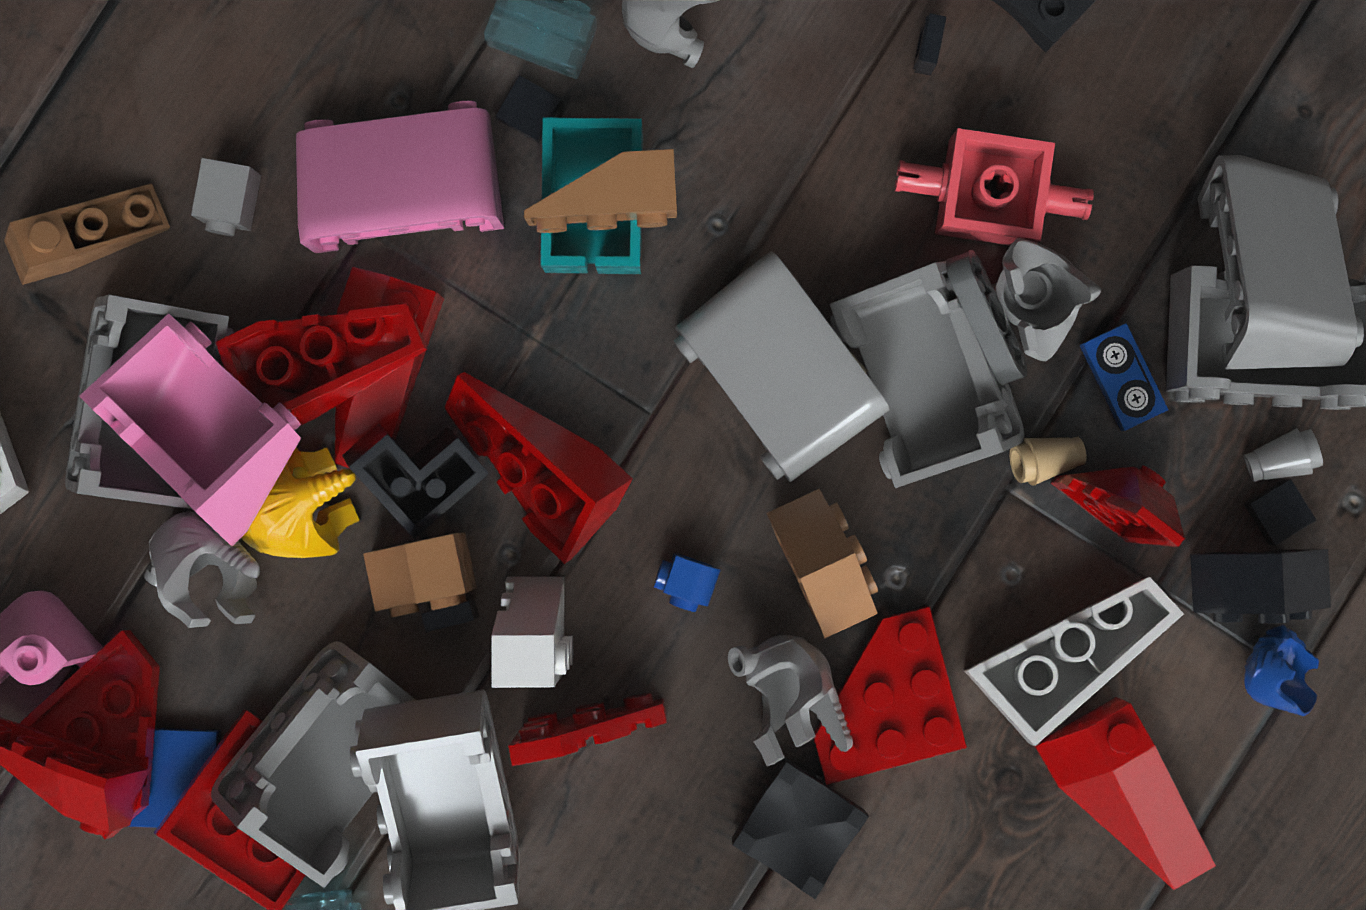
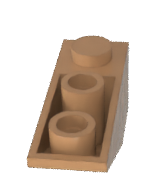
(621, 189)
(83, 232)

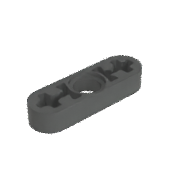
(986, 317)

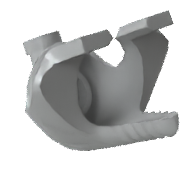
(662, 28)
(1041, 295)
(184, 548)
(792, 682)

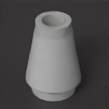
(1286, 456)

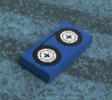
(1123, 377)

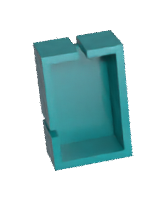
(568, 152)

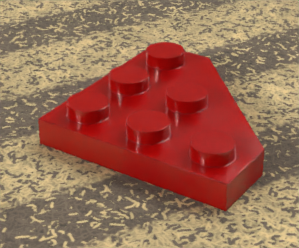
(894, 702)
(108, 707)
(550, 737)
(213, 841)

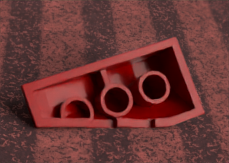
(319, 358)
(388, 397)
(552, 472)
(1127, 503)
(73, 778)
(1123, 784)

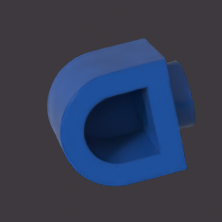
(687, 581)

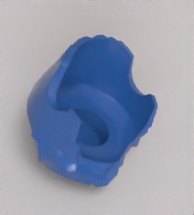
(1278, 671)

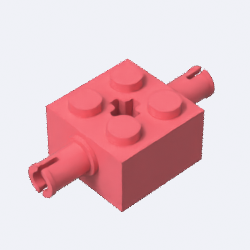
(1020, 171)

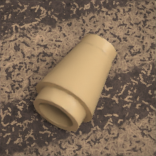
(1045, 458)

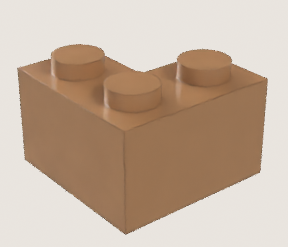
(825, 561)
(421, 572)

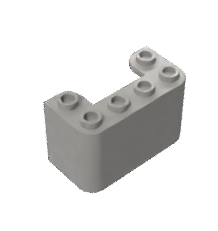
(1197, 363)
(440, 803)

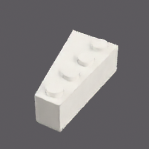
(1068, 662)

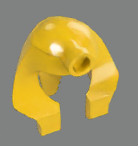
(286, 517)

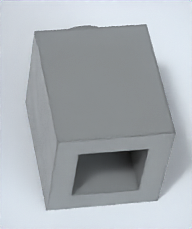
(225, 196)

